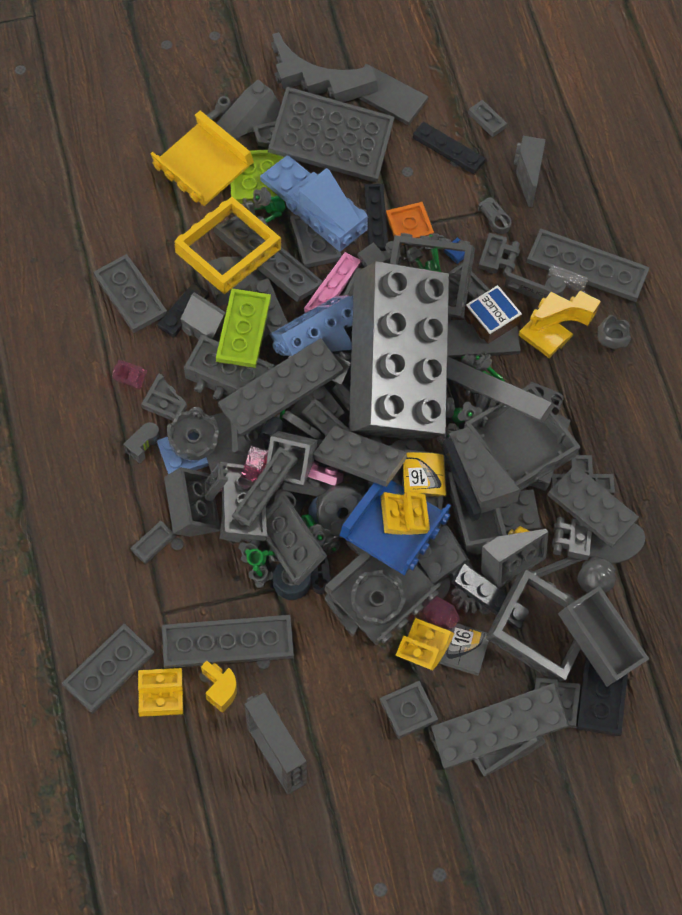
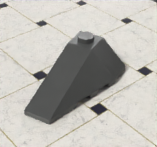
(254, 107)

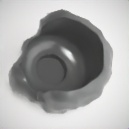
(614, 333)
(596, 573)

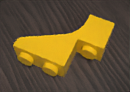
(558, 309)

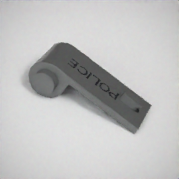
(533, 289)

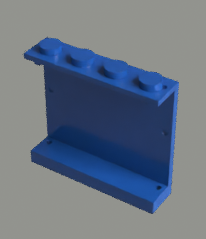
(399, 551)

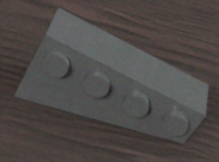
(487, 478)

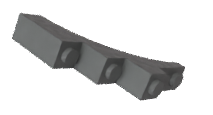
(340, 84)

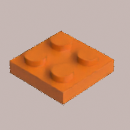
(410, 220)

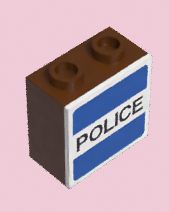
(492, 314)

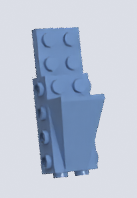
(317, 201)
(321, 322)

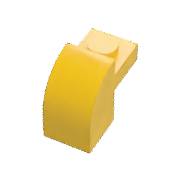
(224, 688)

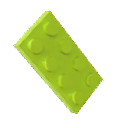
(243, 328)

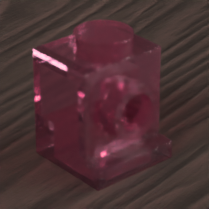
(135, 372)
(254, 463)
(441, 614)

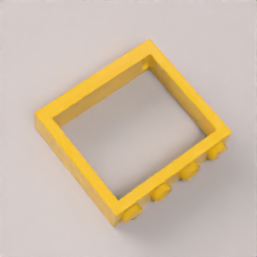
(246, 265)

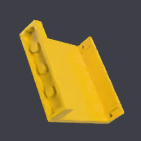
(204, 160)

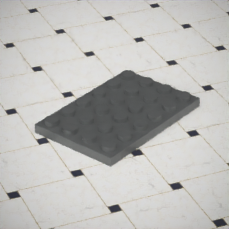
(331, 134)

